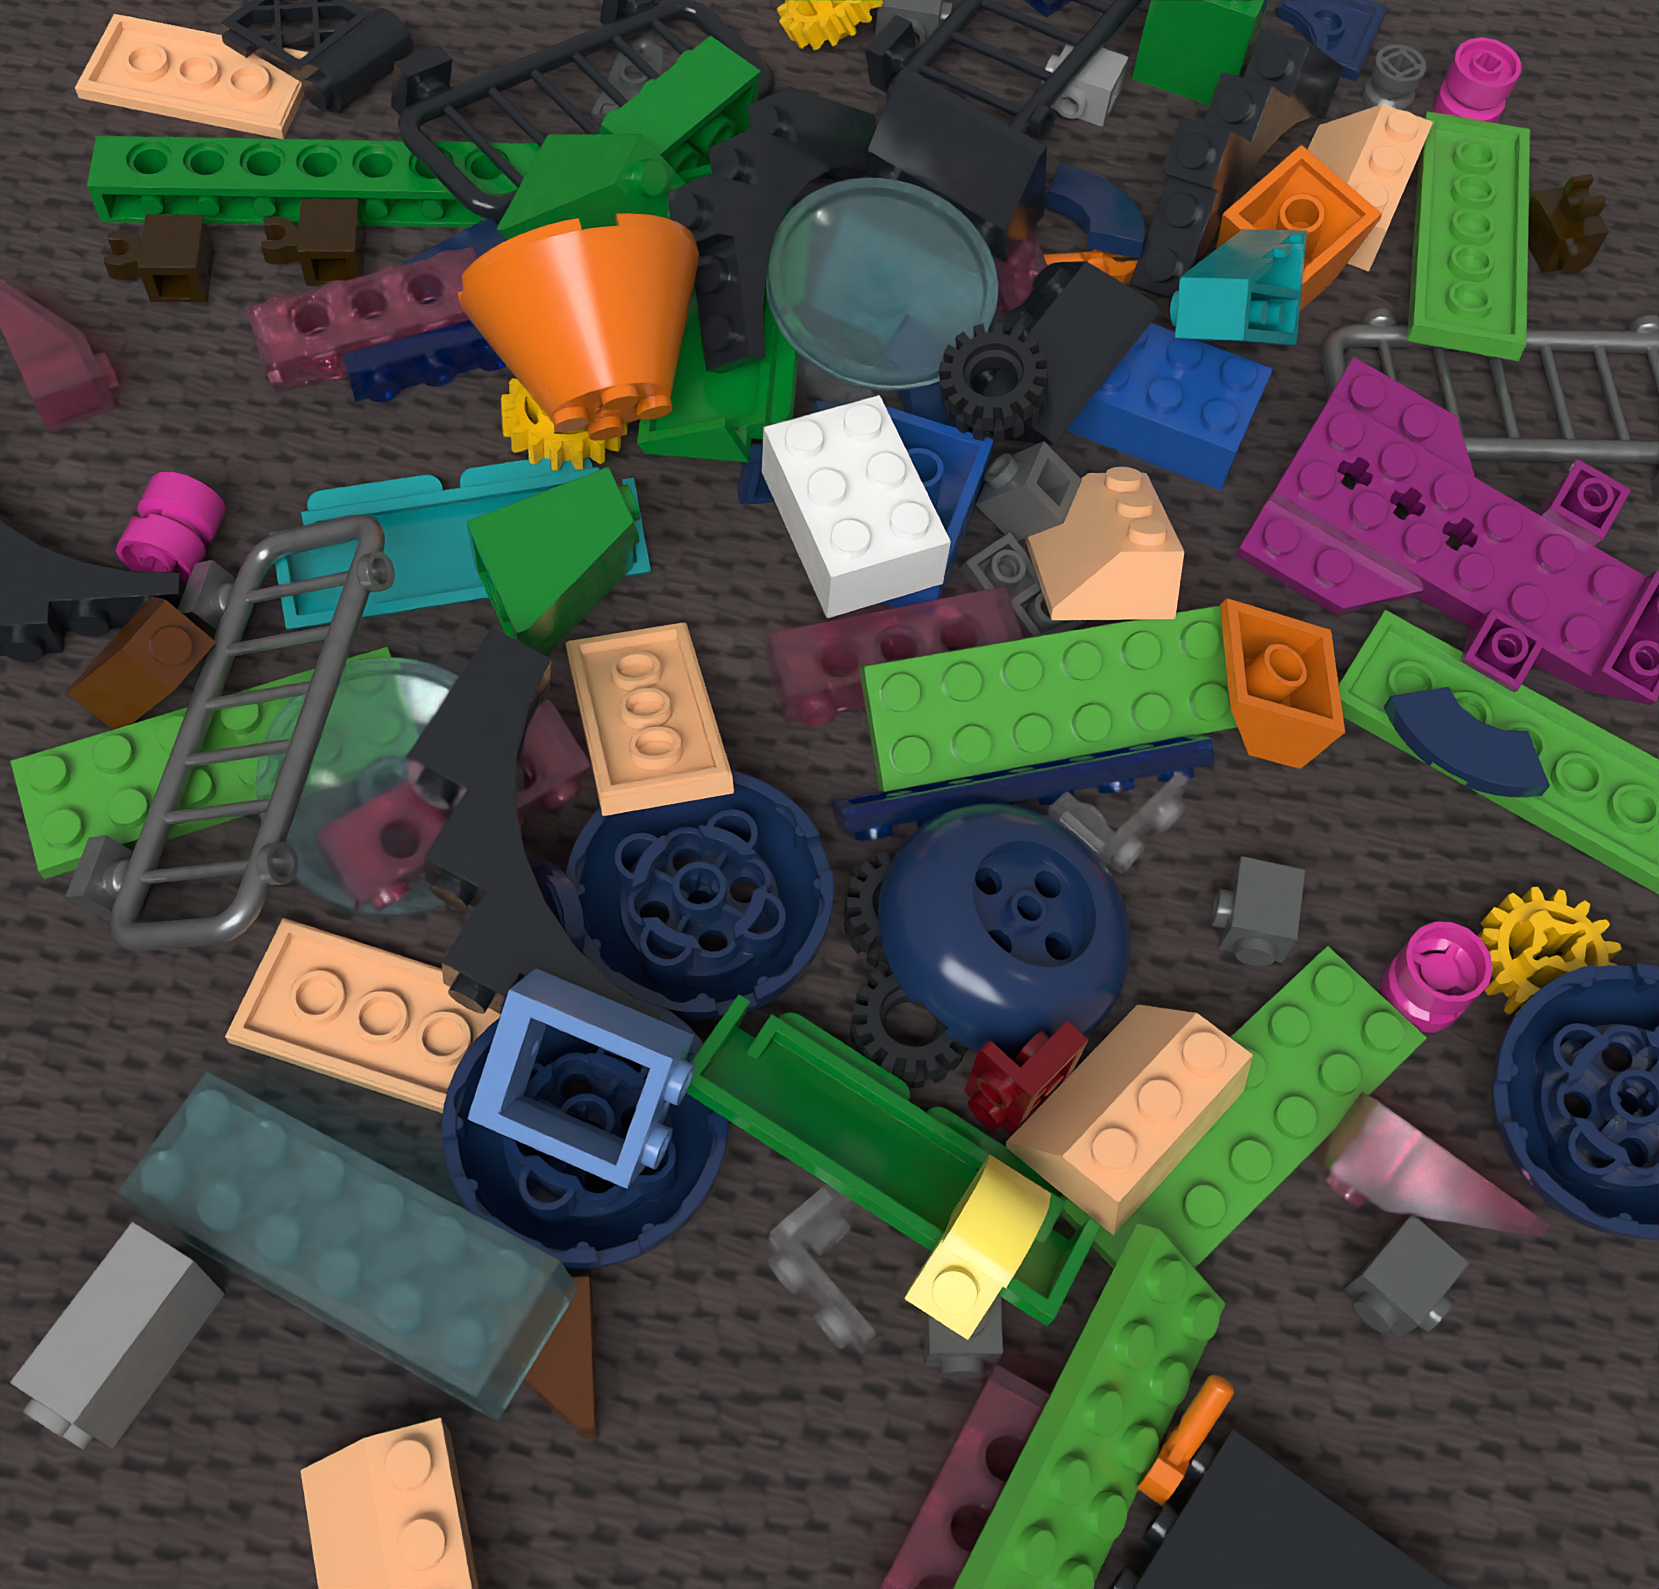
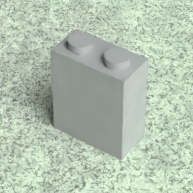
(117, 1340)

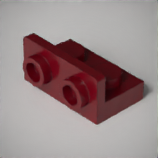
(1010, 1091)

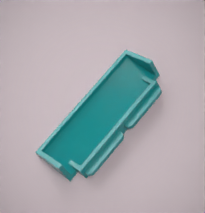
(423, 537)

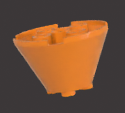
(588, 316)

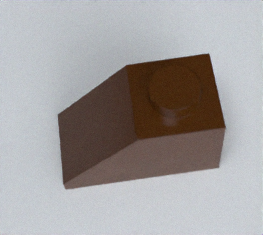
(141, 664)
(565, 1367)

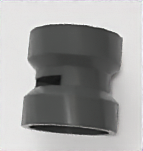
(1394, 74)

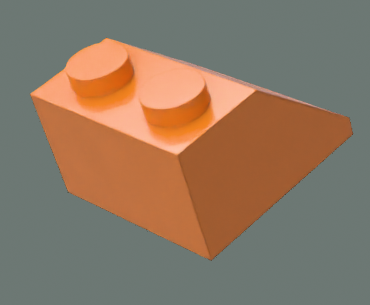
(1311, 198)
(1281, 684)

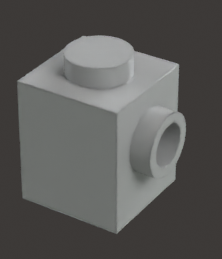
(1094, 89)

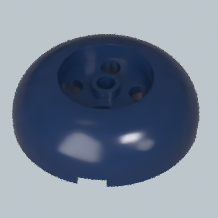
(744, 836)
(984, 956)
(1557, 1051)
(548, 1198)

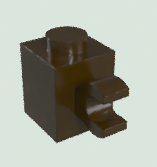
(1566, 226)
(326, 243)
(170, 259)

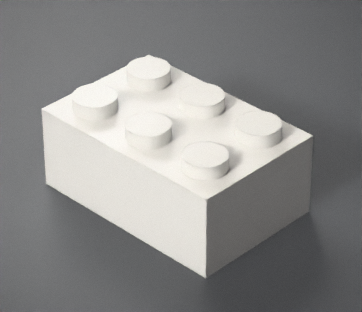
(854, 506)

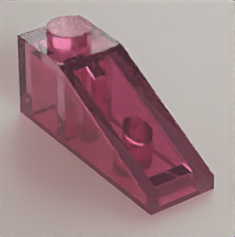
(55, 362)
(1408, 1174)

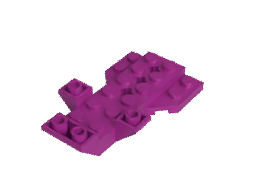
(1519, 580)

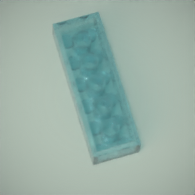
(352, 1243)

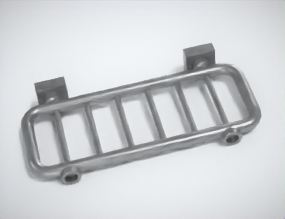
(1381, 330)
(115, 879)

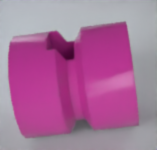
(1479, 80)
(173, 526)
(1437, 975)

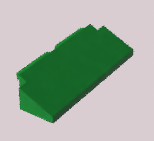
(723, 412)
(870, 1143)

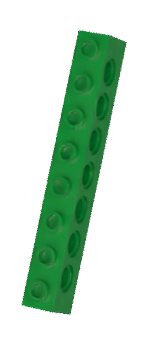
(269, 177)

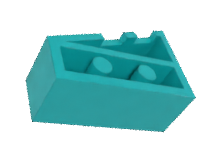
(1244, 290)

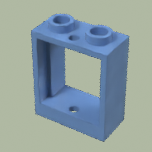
(549, 1000)

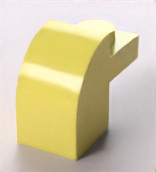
(980, 1247)

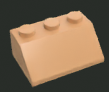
(1375, 157)
(1111, 553)
(1133, 1111)
(390, 1513)

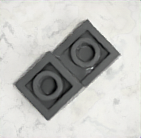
(1009, 566)

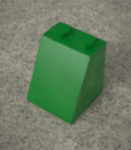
(1194, 42)
(591, 181)
(555, 556)

